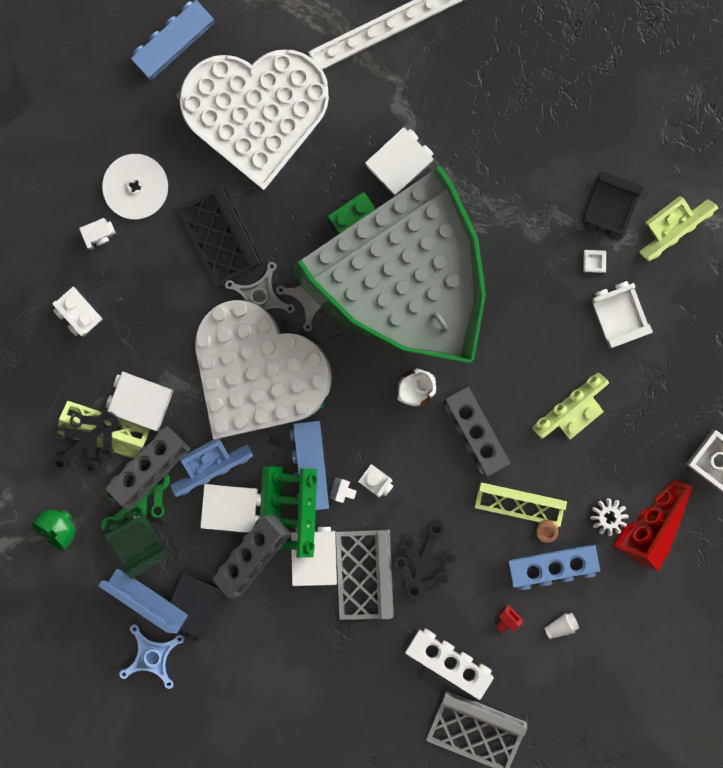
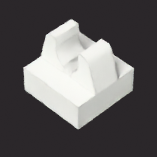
(340, 490)

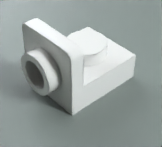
(376, 481)

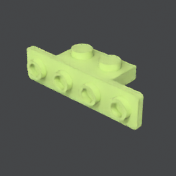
(673, 223)
(574, 411)

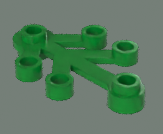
(158, 500)

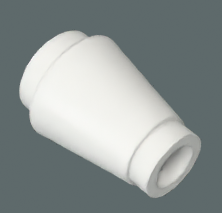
(562, 626)

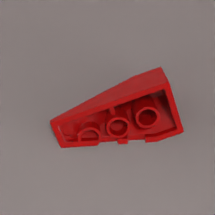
(653, 533)

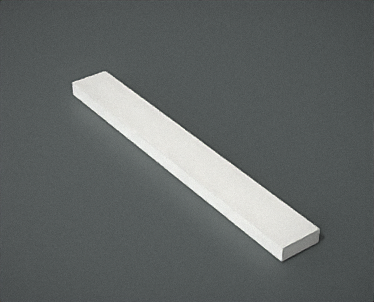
(378, 30)

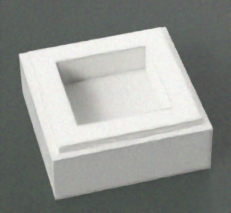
(594, 261)

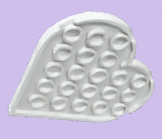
(256, 110)
(255, 373)

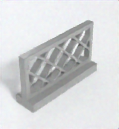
(383, 571)
(479, 713)

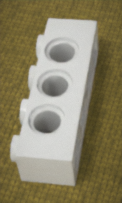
(475, 686)

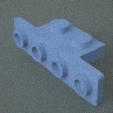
(207, 463)

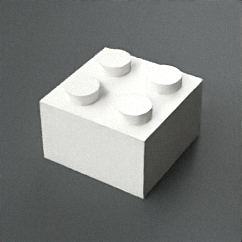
(708, 460)

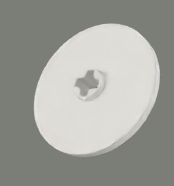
(129, 170)

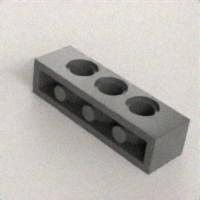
(466, 399)
(159, 467)
(261, 553)

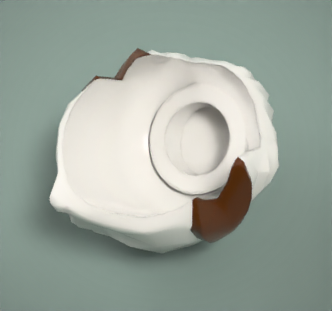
(416, 387)

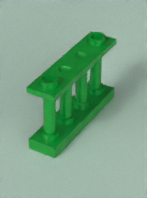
(272, 500)

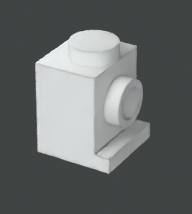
(97, 232)

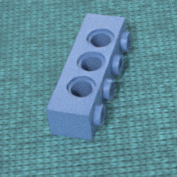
(519, 566)

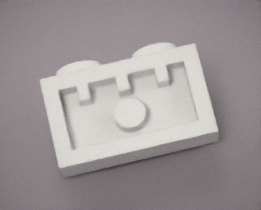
(77, 312)

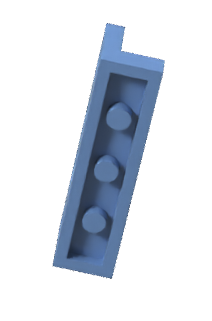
(144, 601)

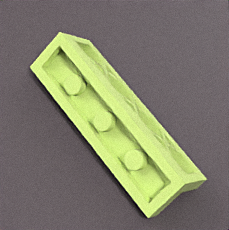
(122, 440)
(523, 496)

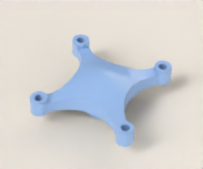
(151, 656)

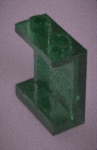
(135, 542)

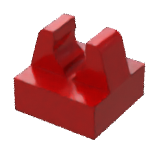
(509, 619)

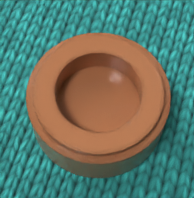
(547, 531)

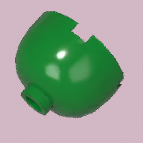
(55, 527)

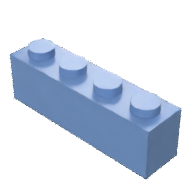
(173, 39)
(310, 456)

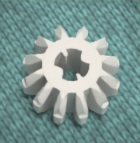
(602, 520)

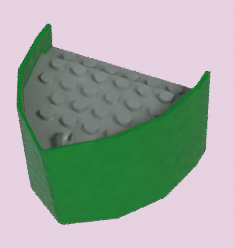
(403, 271)

